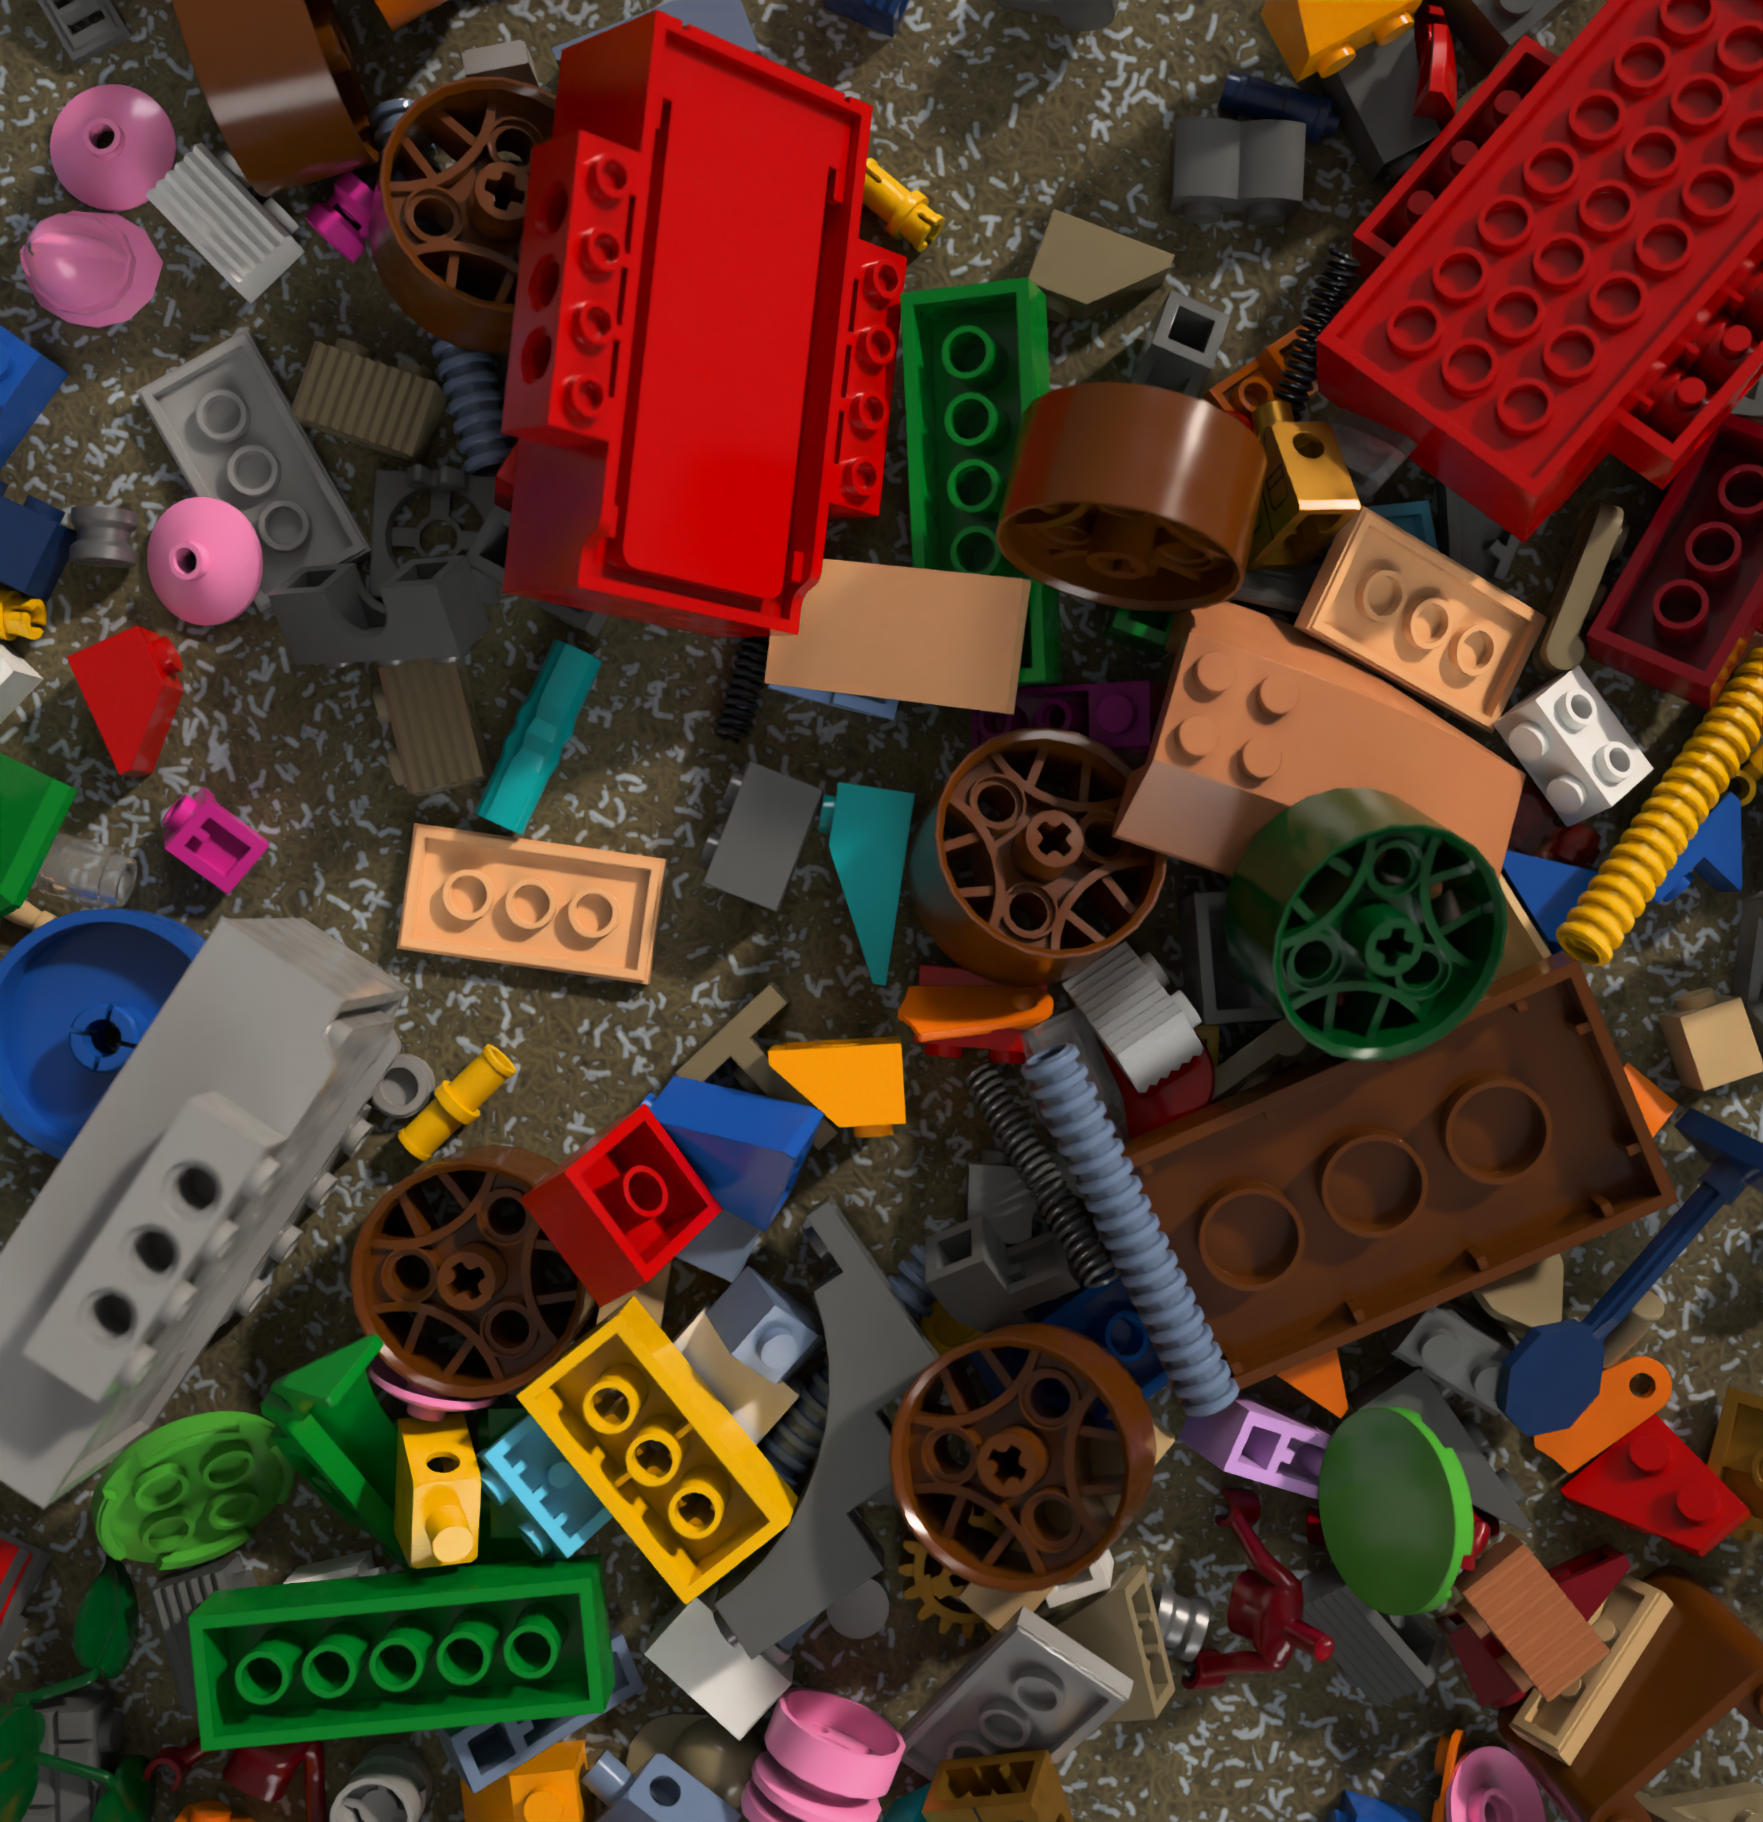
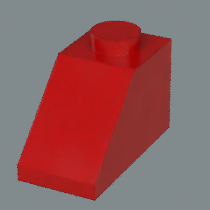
(131, 695)

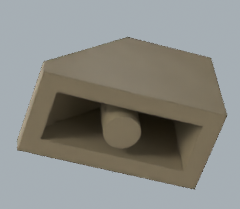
(1093, 268)

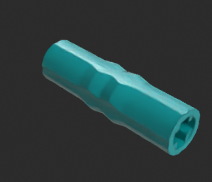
(538, 737)

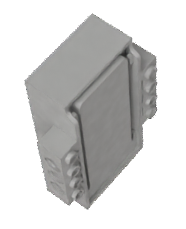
(185, 1190)

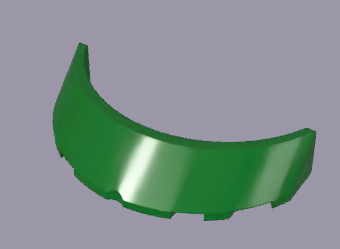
(348, 1448)

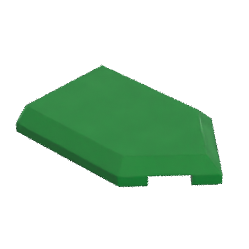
(30, 818)

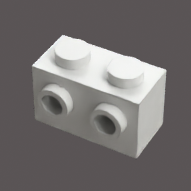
(1573, 746)

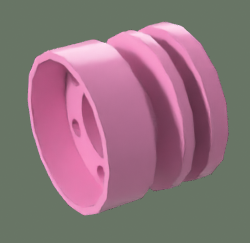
(822, 1761)

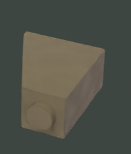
(1125, 1633)

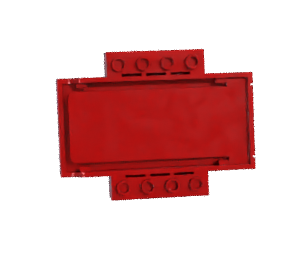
(1570, 263)
(695, 336)

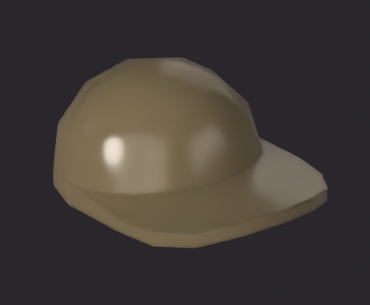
(701, 1749)

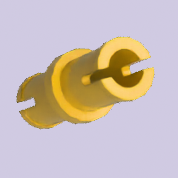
(456, 1103)

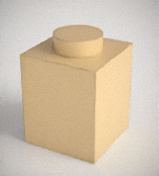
(1710, 1039)

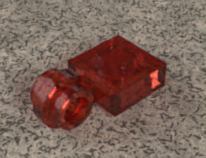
(1534, 822)

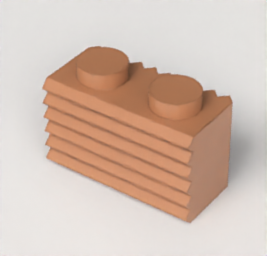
(1530, 1618)

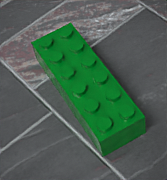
(969, 375)
(402, 1652)

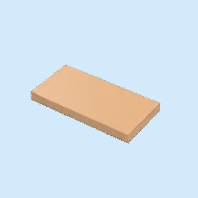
(1420, 620)
(907, 636)
(531, 903)

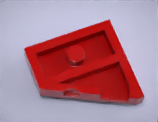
(1659, 1489)

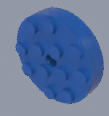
(57, 1001)

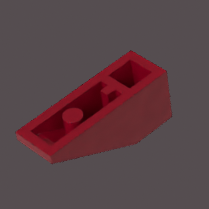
(1586, 1583)

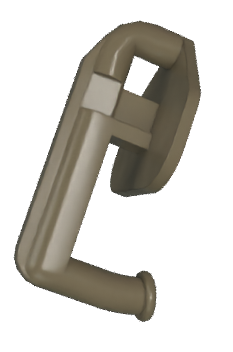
(1536, 1299)

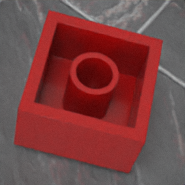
(622, 1205)

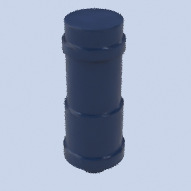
(1266, 100)

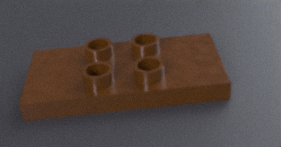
(1403, 1178)

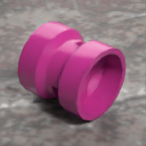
(355, 201)

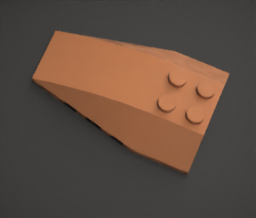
(1278, 716)

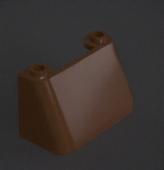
(1679, 1688)

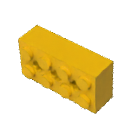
(649, 1489)

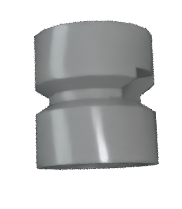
(385, 1786)

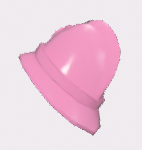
(90, 267)

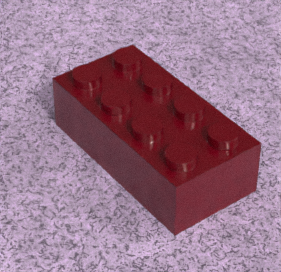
(1695, 575)

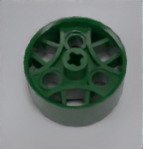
(1367, 927)

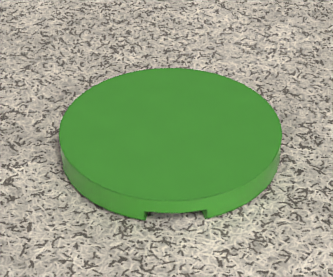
(190, 1490)
(1394, 1510)

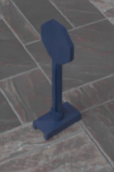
(1560, 1364)

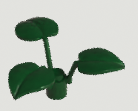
(103, 1644)

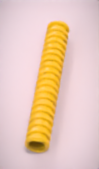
(1668, 819)

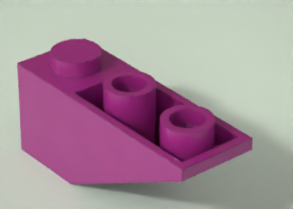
(1110, 713)

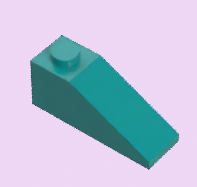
(869, 854)

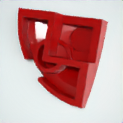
(1437, 66)

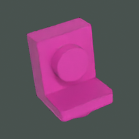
(211, 839)

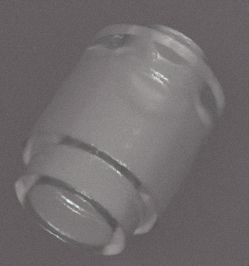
(87, 872)

